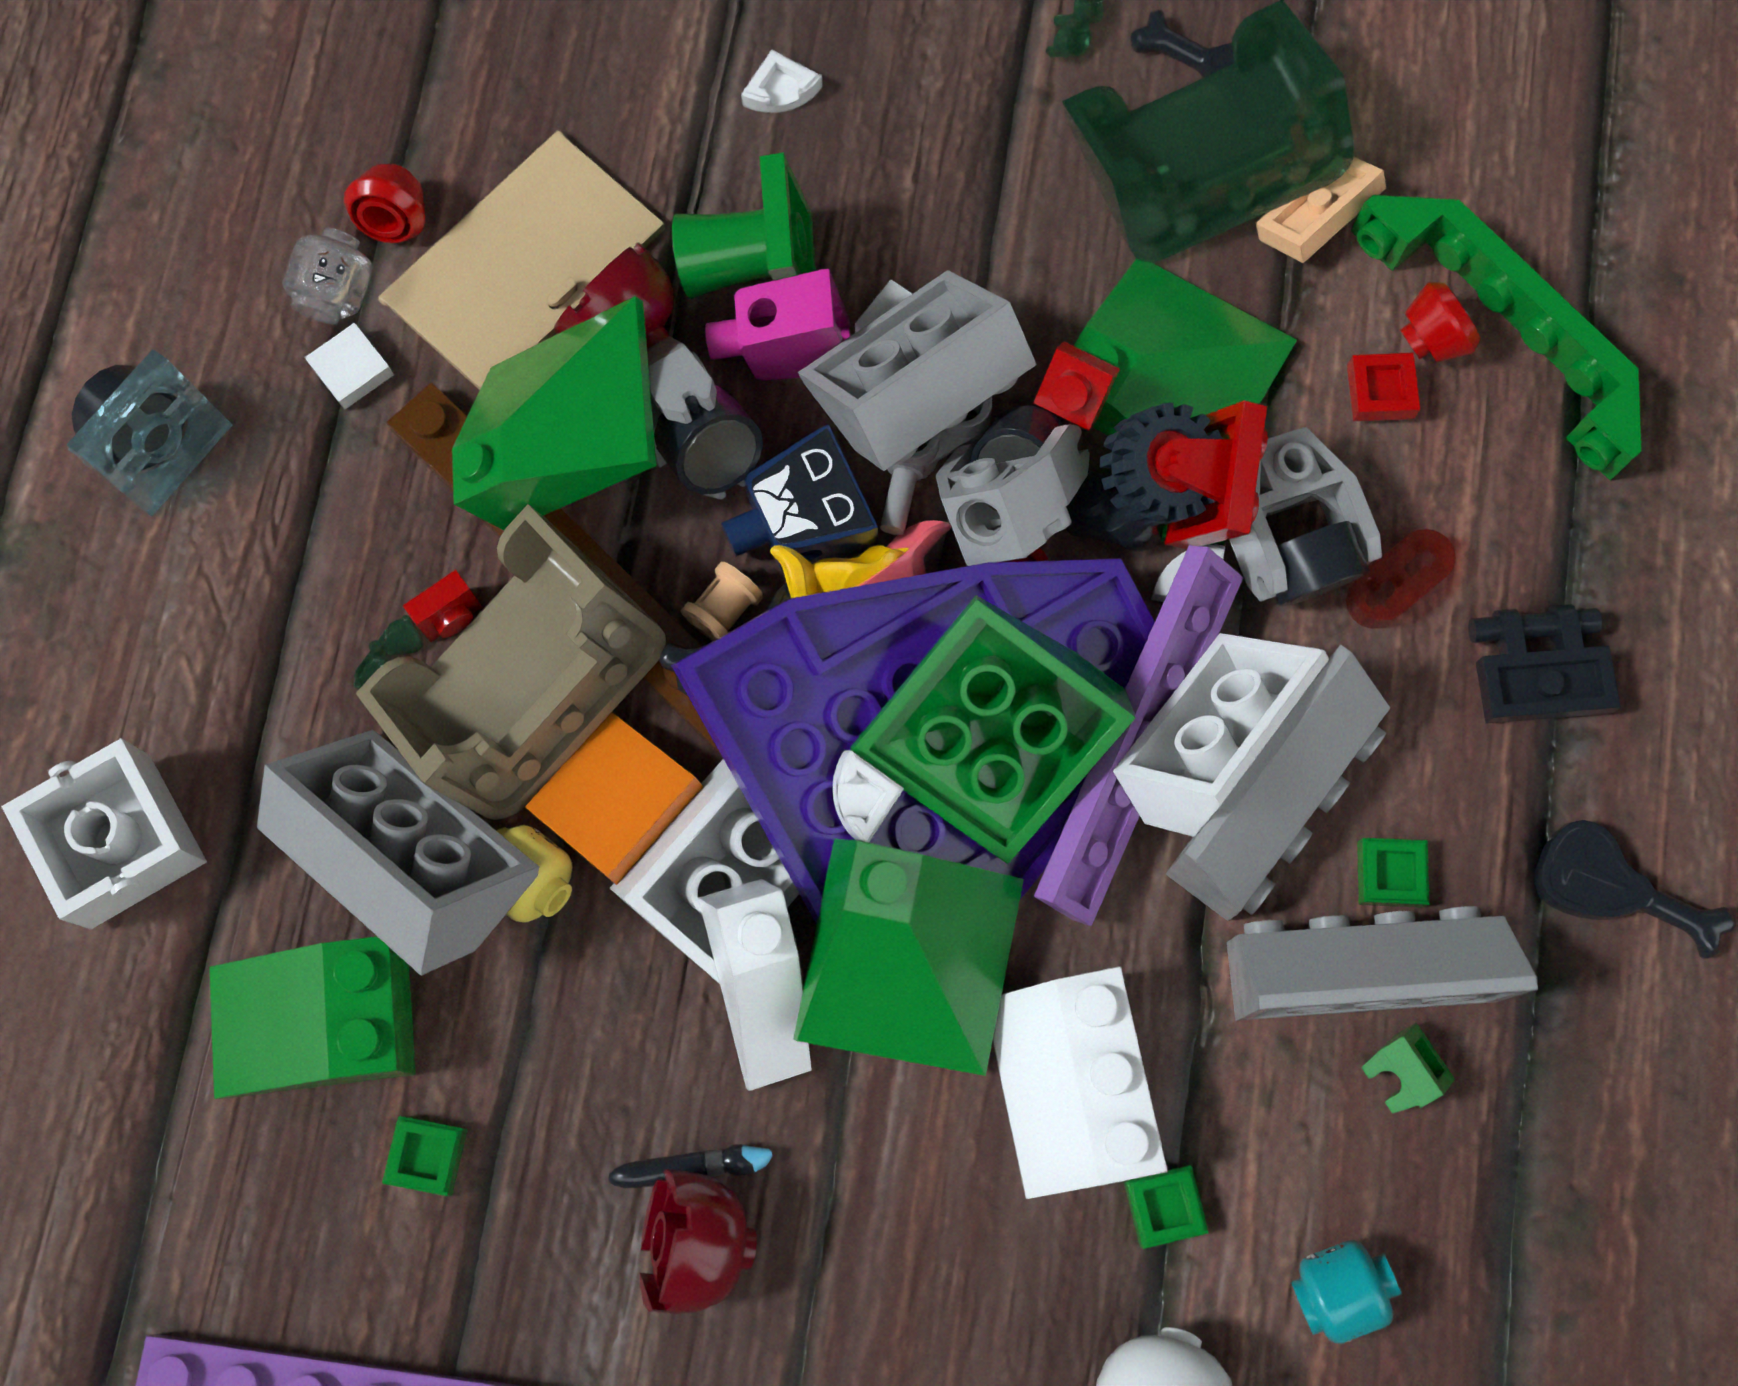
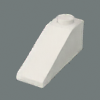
(758, 979)

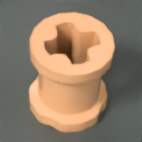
(722, 602)

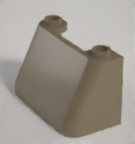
(520, 678)

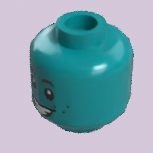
(1346, 1291)

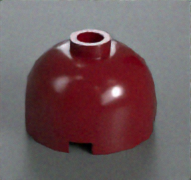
(628, 275)
(694, 1243)

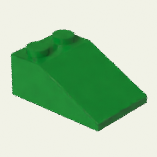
(311, 1018)

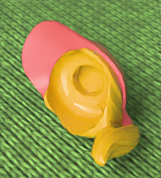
(877, 564)

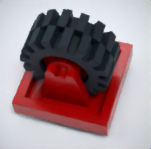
(1189, 470)

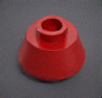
(386, 203)
(1439, 324)

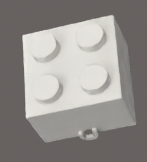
(103, 834)

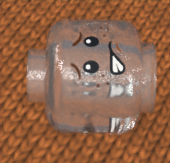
(327, 276)

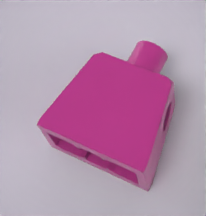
(782, 325)

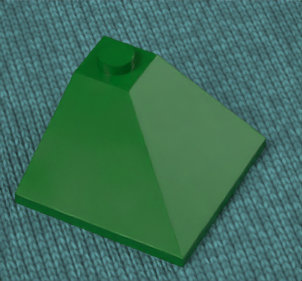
(1179, 347)
(559, 420)
(996, 727)
(908, 957)

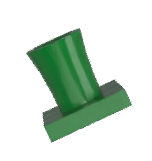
(747, 245)

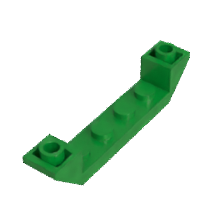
(1549, 325)

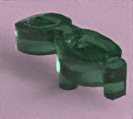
(1075, 33)

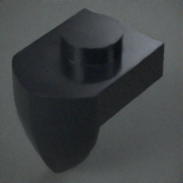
(1098, 519)

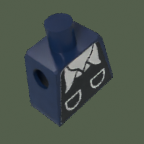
(804, 503)

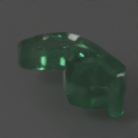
(398, 639)

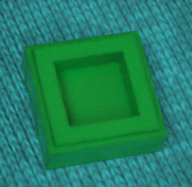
(1393, 872)
(424, 1156)
(1166, 1207)

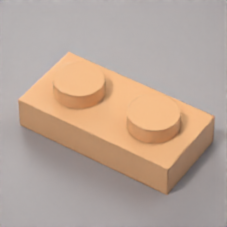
(1315, 218)

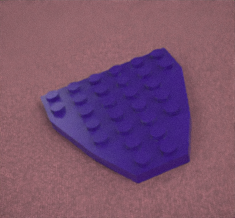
(821, 666)

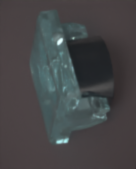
(135, 419)

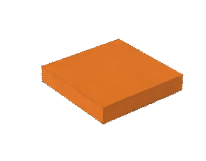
(614, 797)

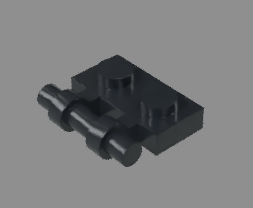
(1543, 683)

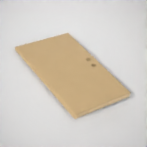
(516, 256)

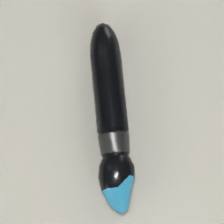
(735, 1160)

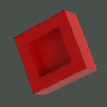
(1076, 385)
(1383, 387)
(443, 607)

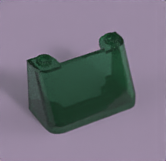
(1221, 144)

